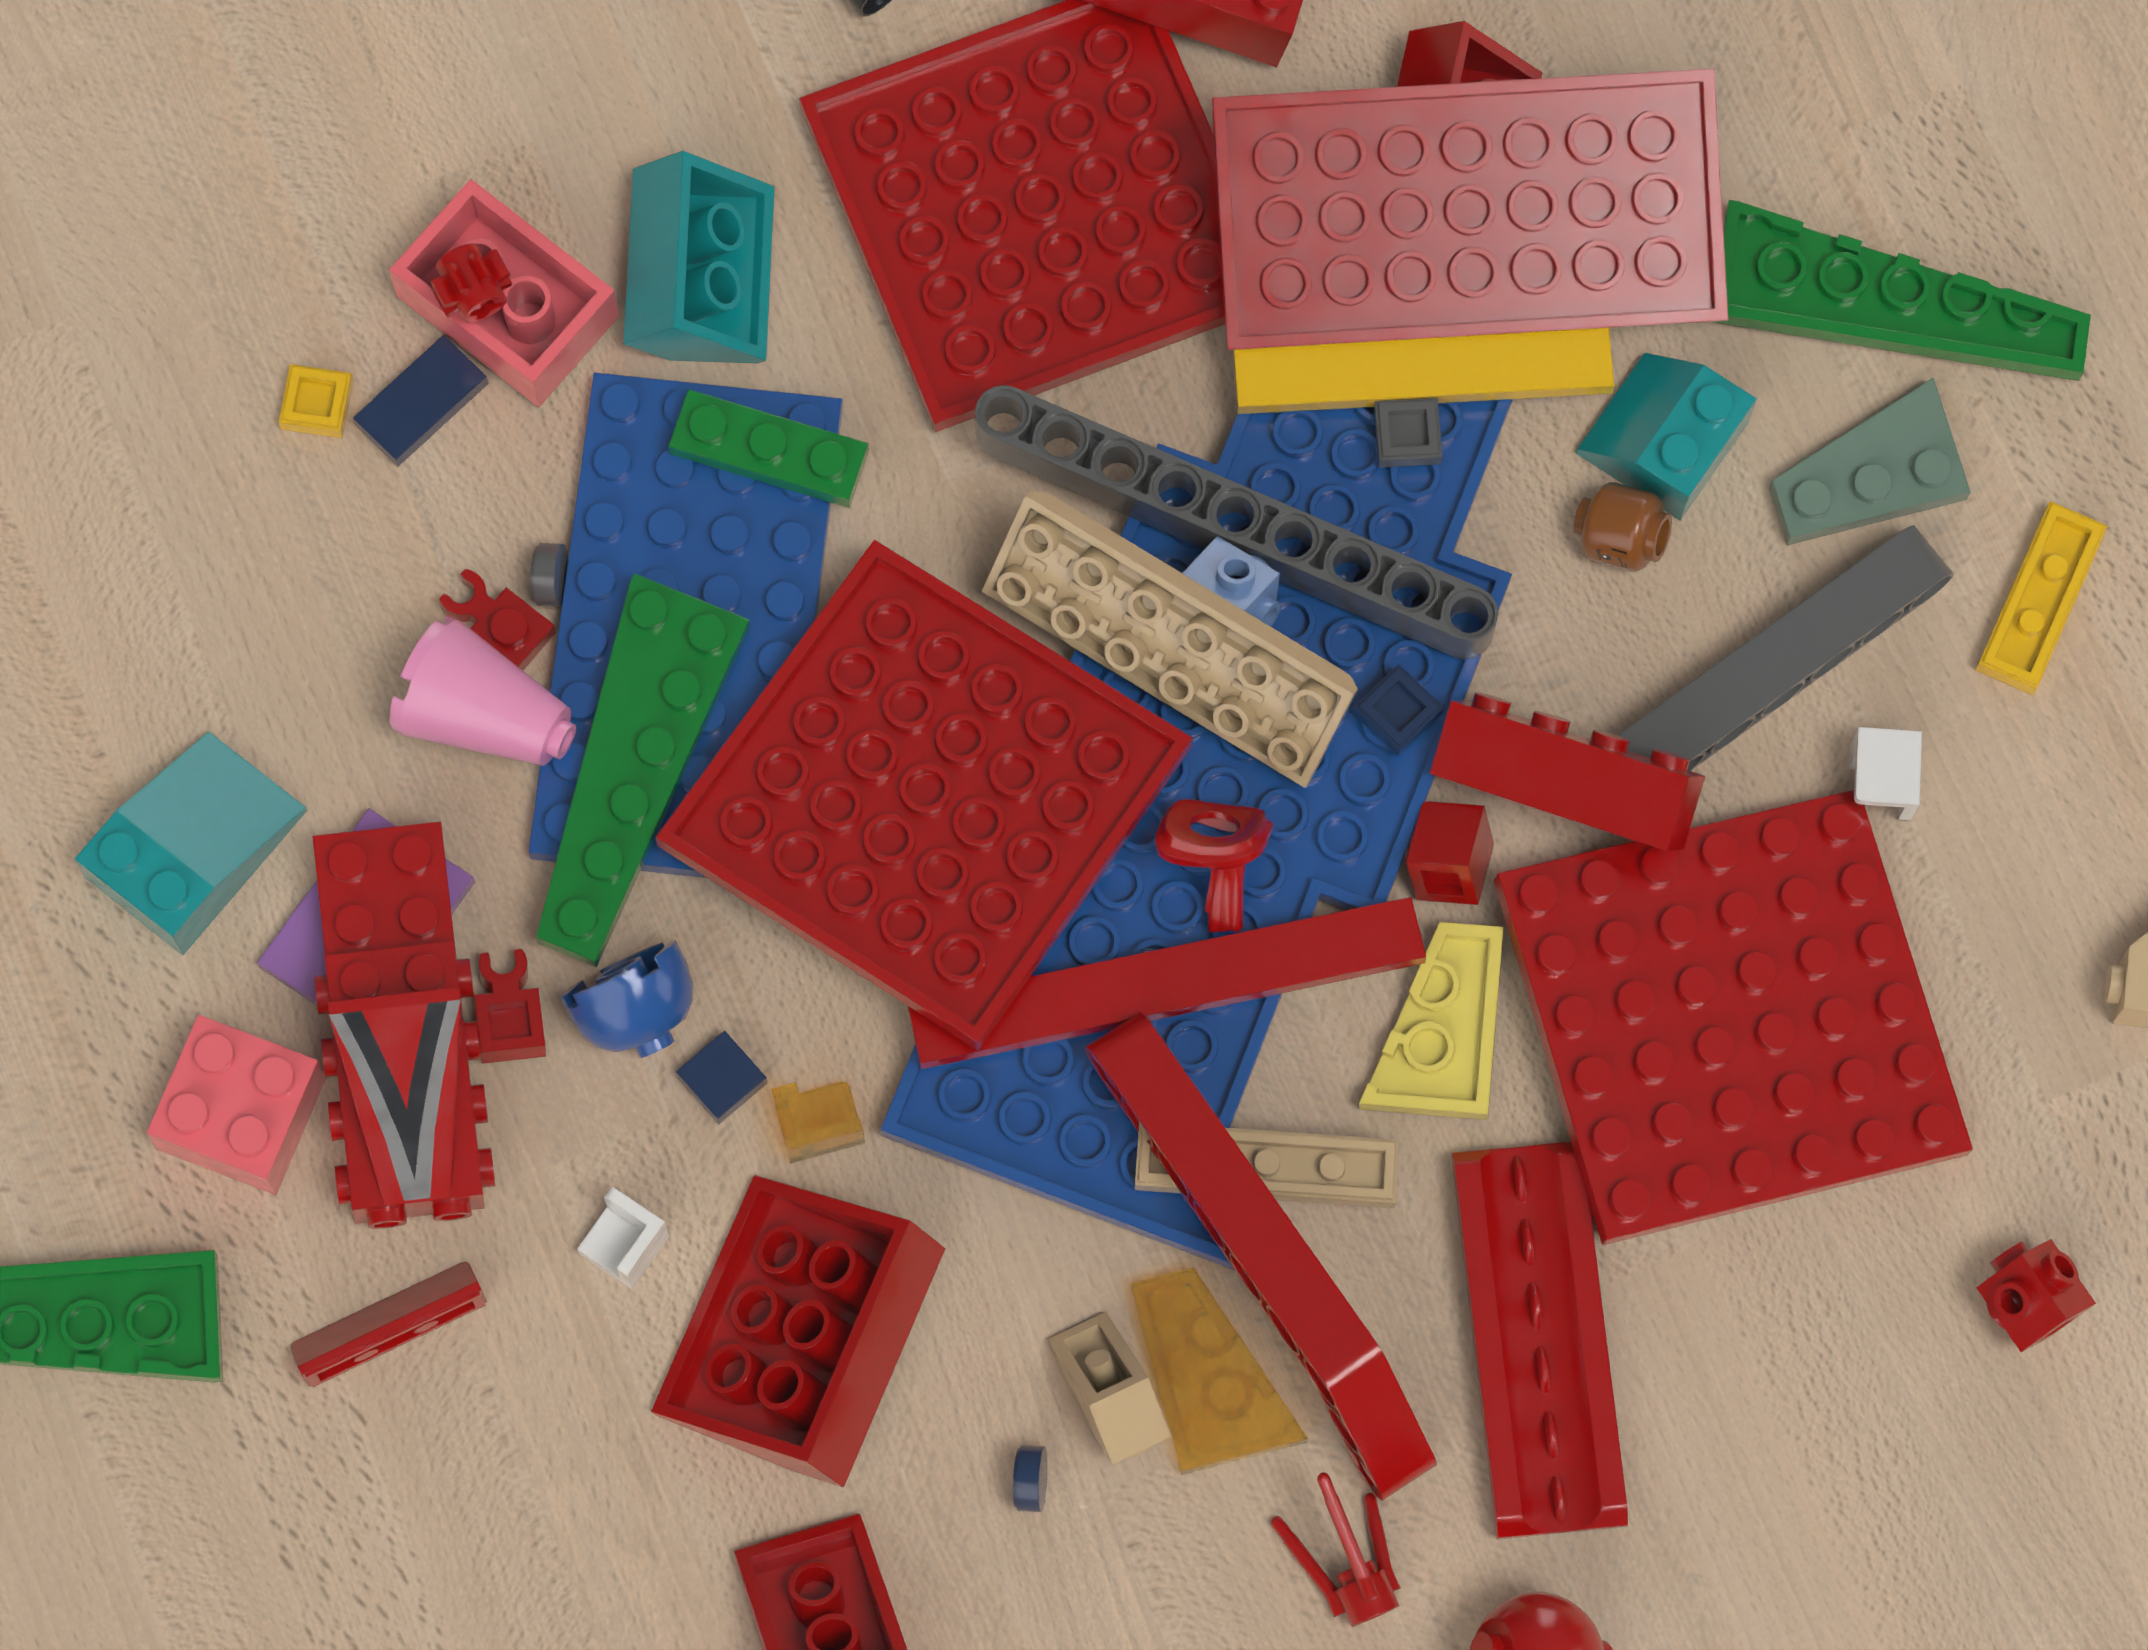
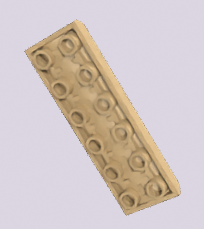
(1170, 636)

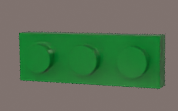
(769, 448)

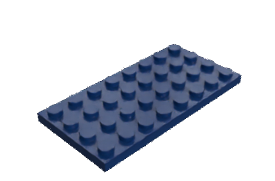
(690, 530)

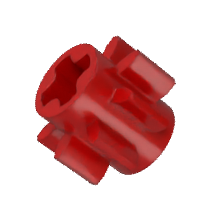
(471, 283)

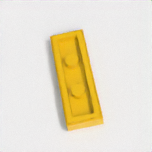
(2041, 598)

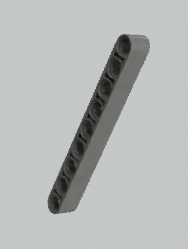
(1215, 497)

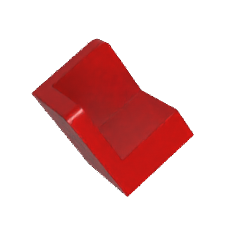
(1450, 852)

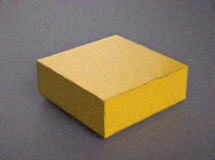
(316, 401)

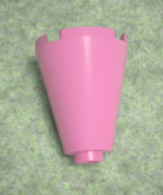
(478, 699)

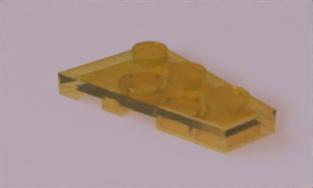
(1207, 1378)

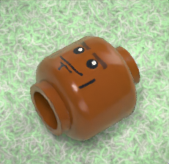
(1623, 527)

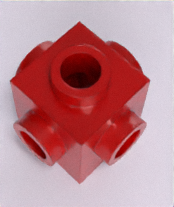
(2034, 1293)

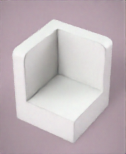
(1887, 768)
(624, 1239)

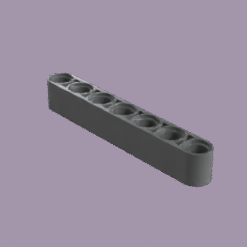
(1793, 651)

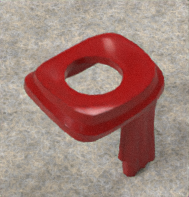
(1224, 855)

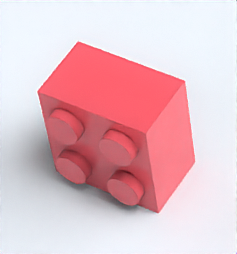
(236, 1104)

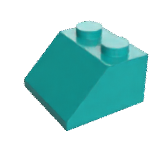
(1668, 429)

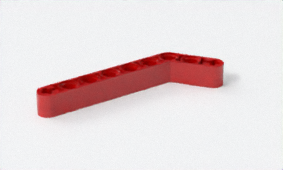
(1267, 1255)

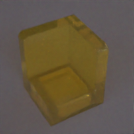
(817, 1120)

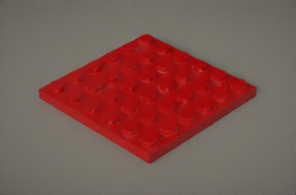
(1029, 201)
(925, 793)
(1731, 1017)

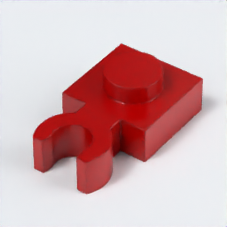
(504, 623)
(507, 1016)

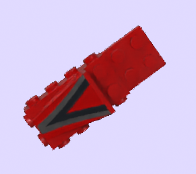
(398, 1029)

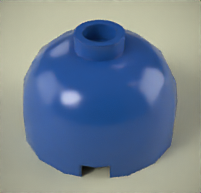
(634, 1001)

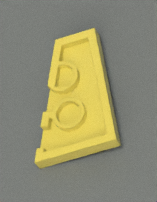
(1445, 1035)

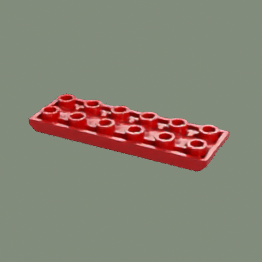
(1539, 1341)

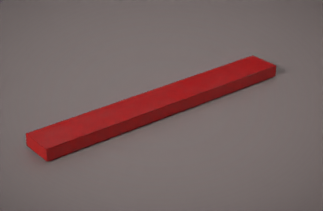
(1191, 979)

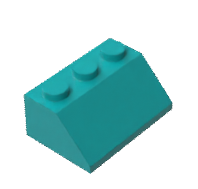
(698, 262)

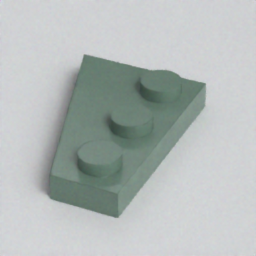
(1875, 472)

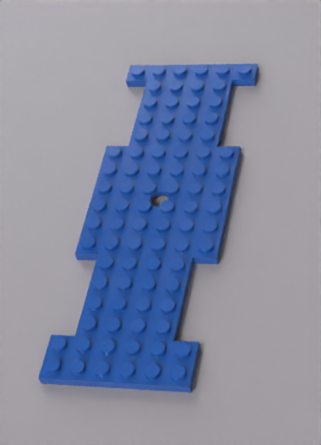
(1042, 1109)

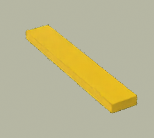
(1438, 368)

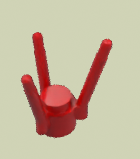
(1364, 1589)

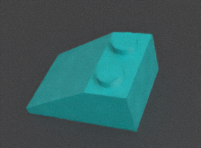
(189, 840)

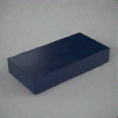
(420, 400)

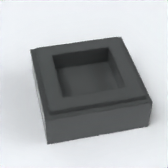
(1407, 432)

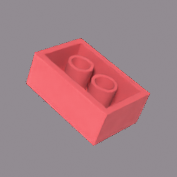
(550, 311)

